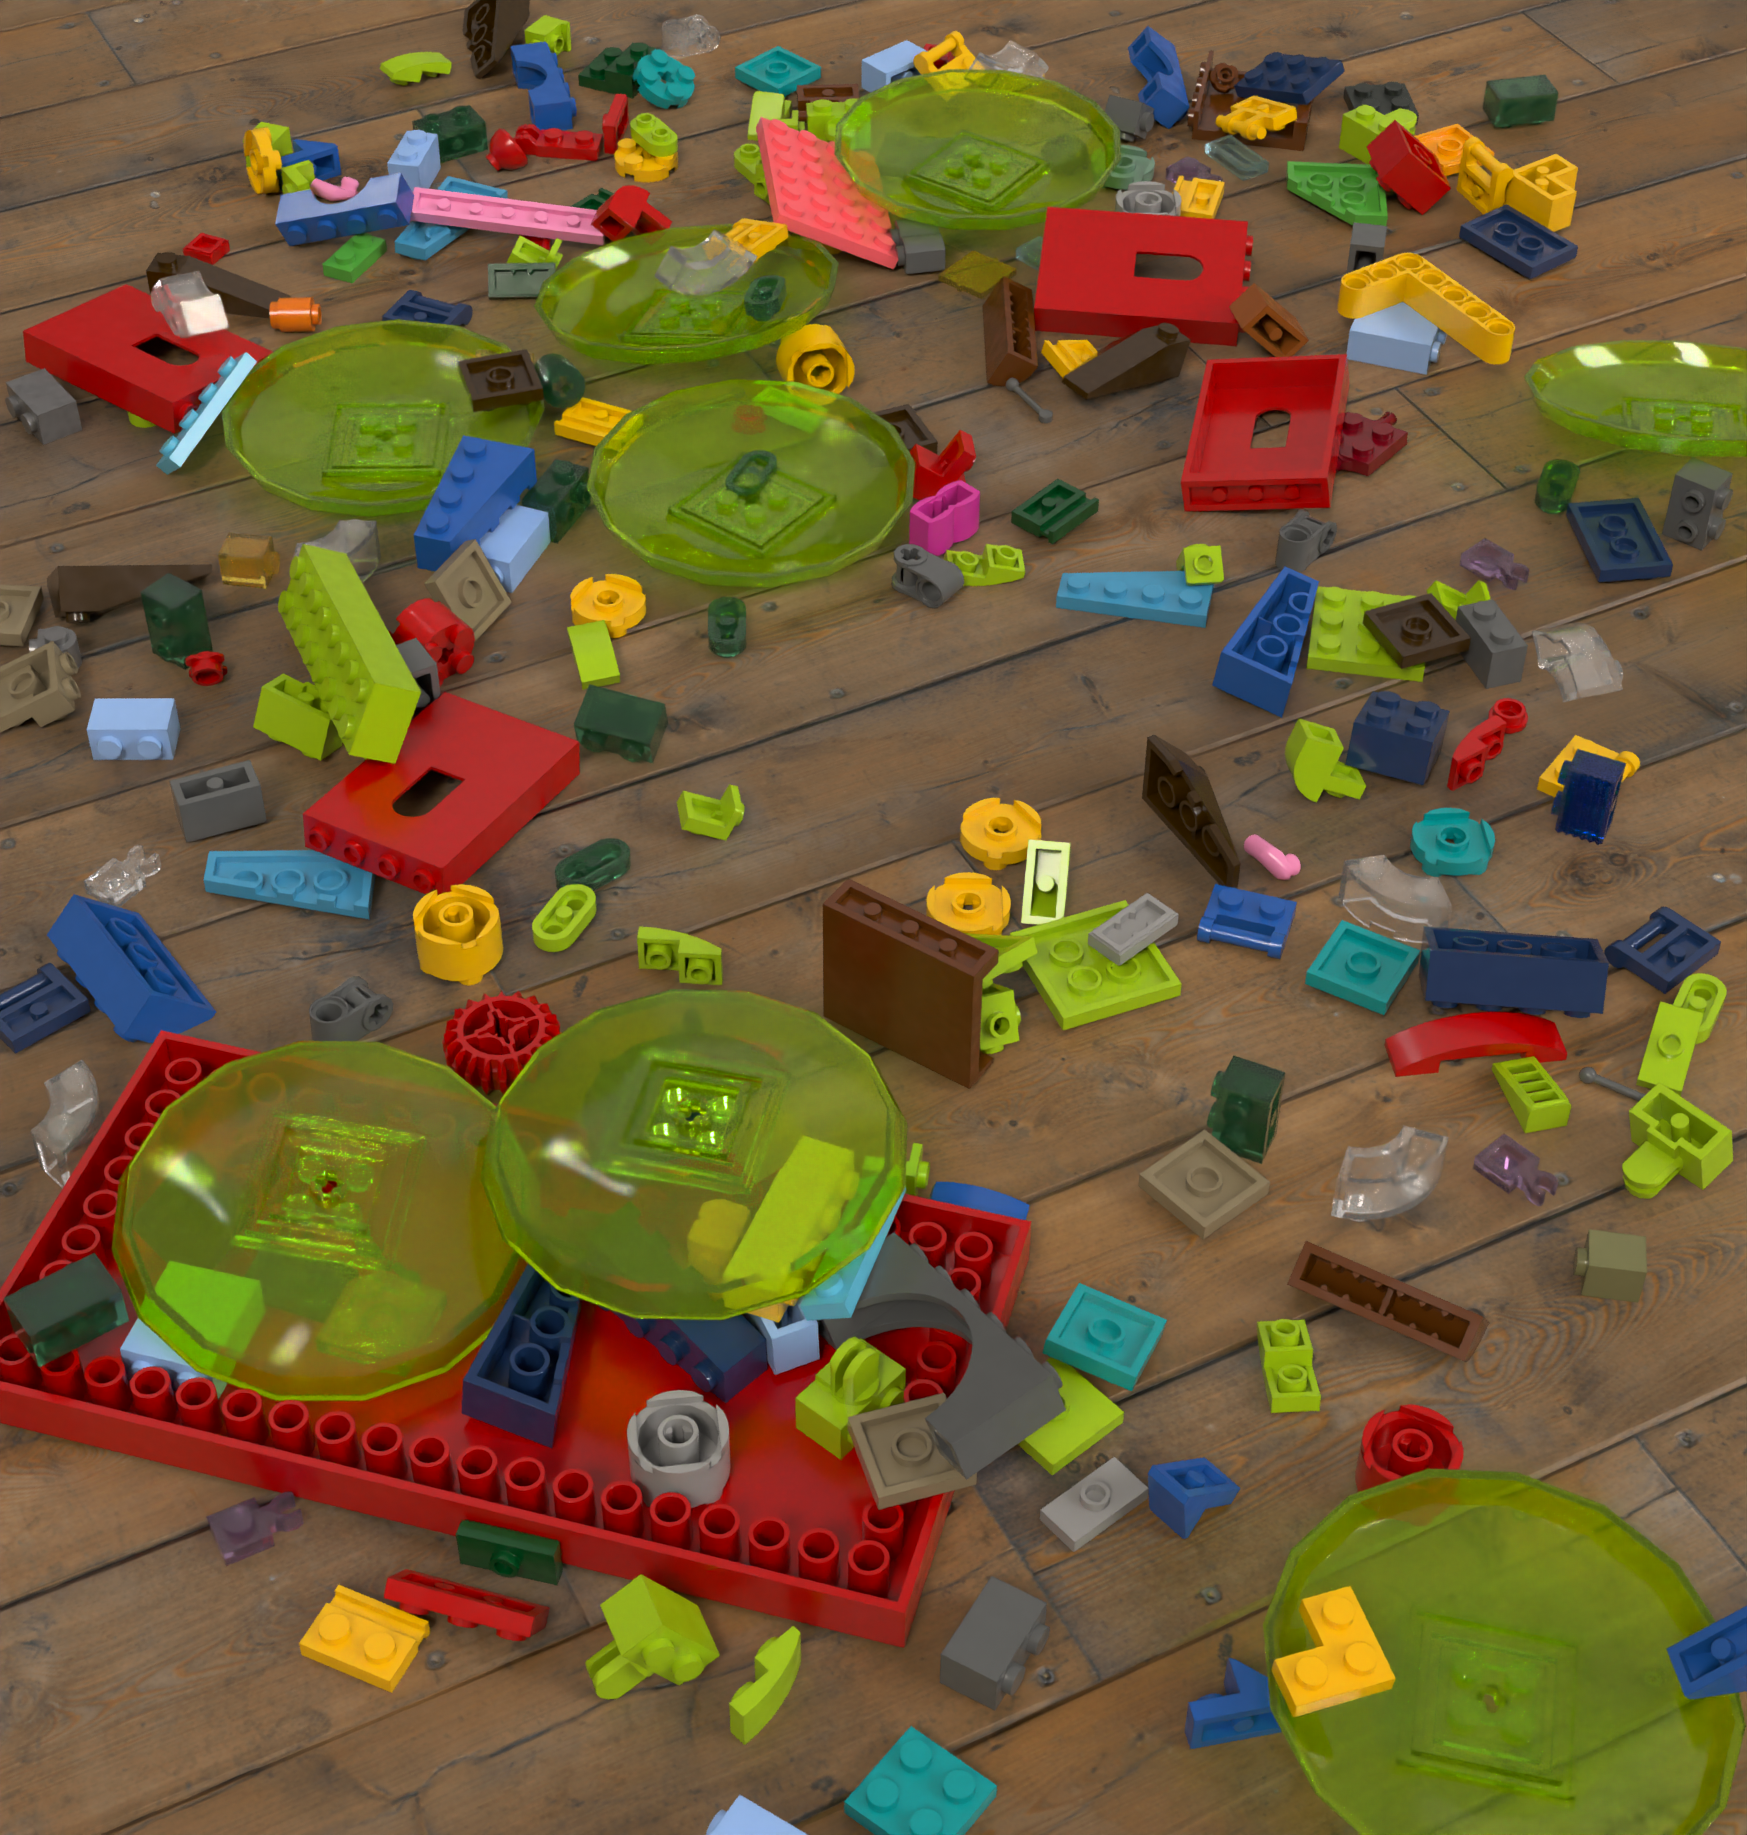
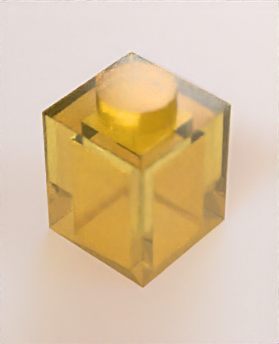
(248, 560)

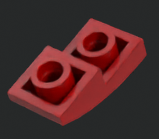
(1476, 747)

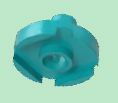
(678, 80)
(1467, 856)

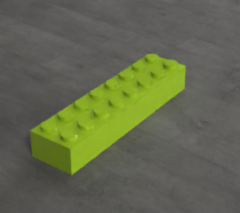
(349, 654)

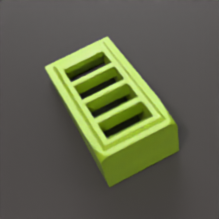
(1532, 1116)

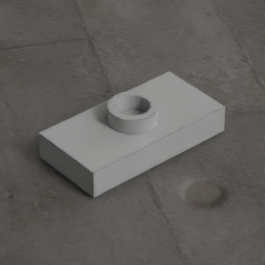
(1133, 929)
(1093, 1504)

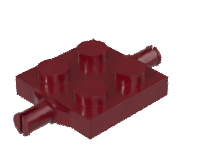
(1368, 442)

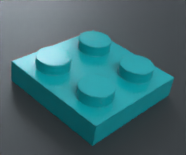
(777, 71)
(1362, 967)
(1104, 1336)
(920, 1791)

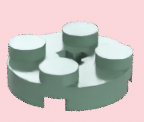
(1131, 168)

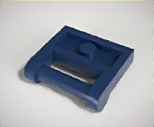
(416, 307)
(1670, 958)
(39, 1008)

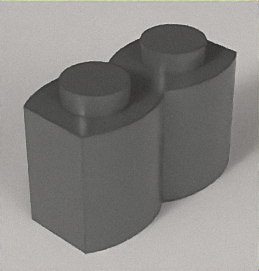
(918, 246)

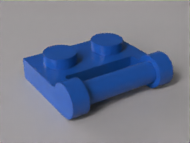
(1247, 920)

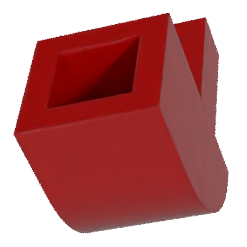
(628, 212)
(936, 470)

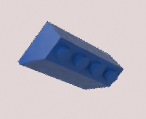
(127, 970)

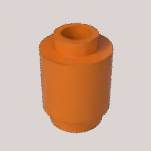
(295, 314)

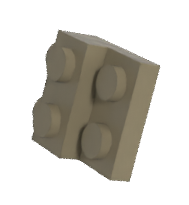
(38, 687)

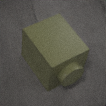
(1612, 1265)

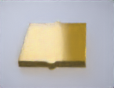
(976, 274)

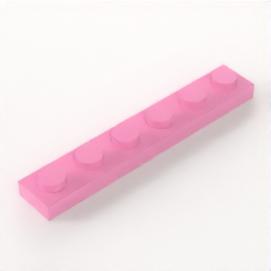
(505, 215)

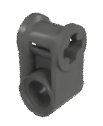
(1303, 541)
(927, 578)
(347, 1012)

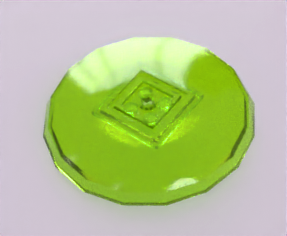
(977, 148)
(620, 312)
(1648, 395)
(365, 416)
(830, 503)
(706, 1214)
(303, 1287)
(1519, 1599)

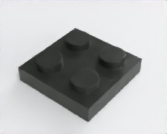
(1382, 97)

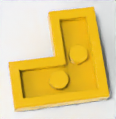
(1345, 1659)

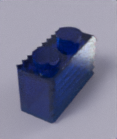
(1588, 796)

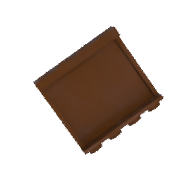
(1209, 104)
(905, 981)

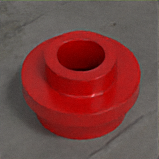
(1512, 712)

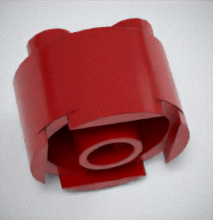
(440, 633)
(1405, 1444)

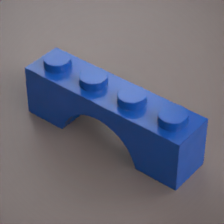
(1160, 66)
(549, 95)
(379, 206)

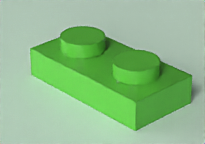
(354, 257)

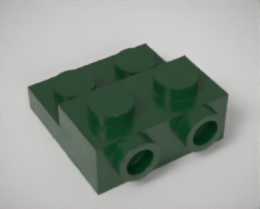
(614, 70)

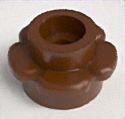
(1219, 83)

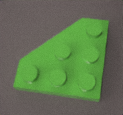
(1340, 189)

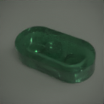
(765, 297)
(750, 456)
(1556, 486)
(727, 626)
(594, 864)

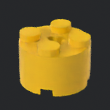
(815, 359)
(458, 934)

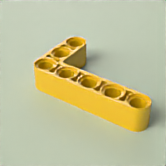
(1434, 296)

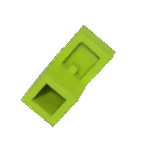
(1314, 764)

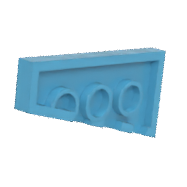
(425, 239)
(1137, 595)
(292, 879)

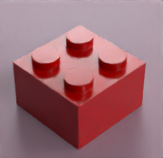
(1407, 168)

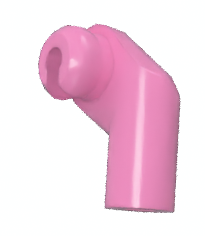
(335, 193)
(1277, 863)

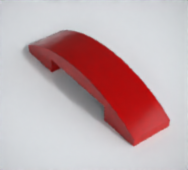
(1470, 1036)

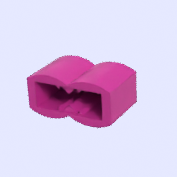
(945, 518)

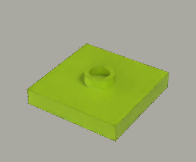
(1083, 1423)

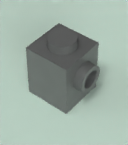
(1130, 116)

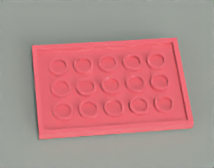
(817, 197)

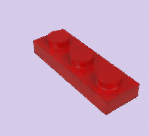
(466, 1604)

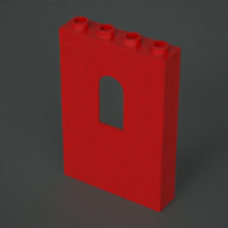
(1091, 286)
(98, 353)
(1229, 474)
(507, 779)

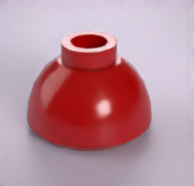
(505, 152)

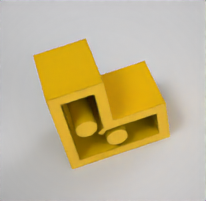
(1544, 191)

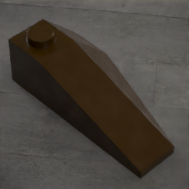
(491, 30)
(236, 293)

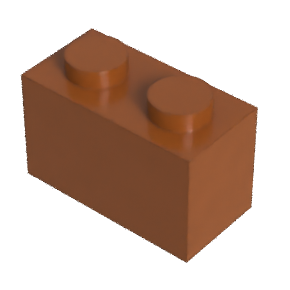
(1268, 322)

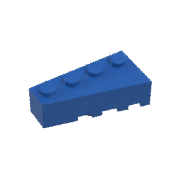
(472, 496)
(1266, 648)

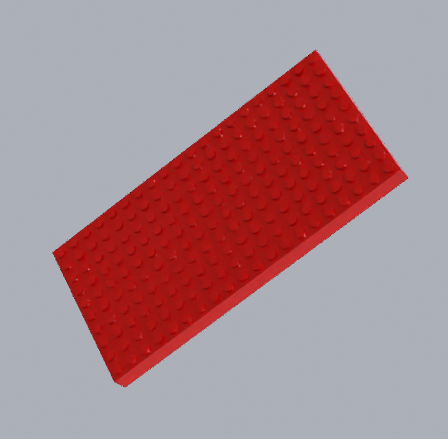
(783, 1539)

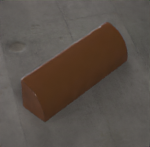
(1009, 333)
(1388, 1302)

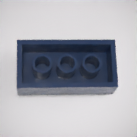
(1513, 971)

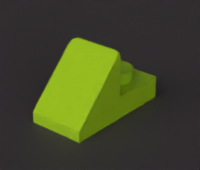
(768, 106)

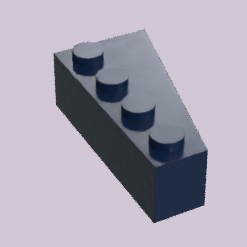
(716, 1353)
(525, 1361)

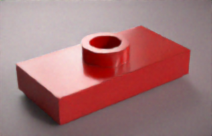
(615, 123)

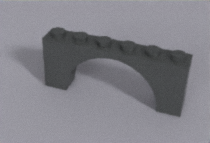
(1004, 1387)

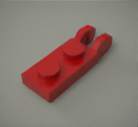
(559, 143)

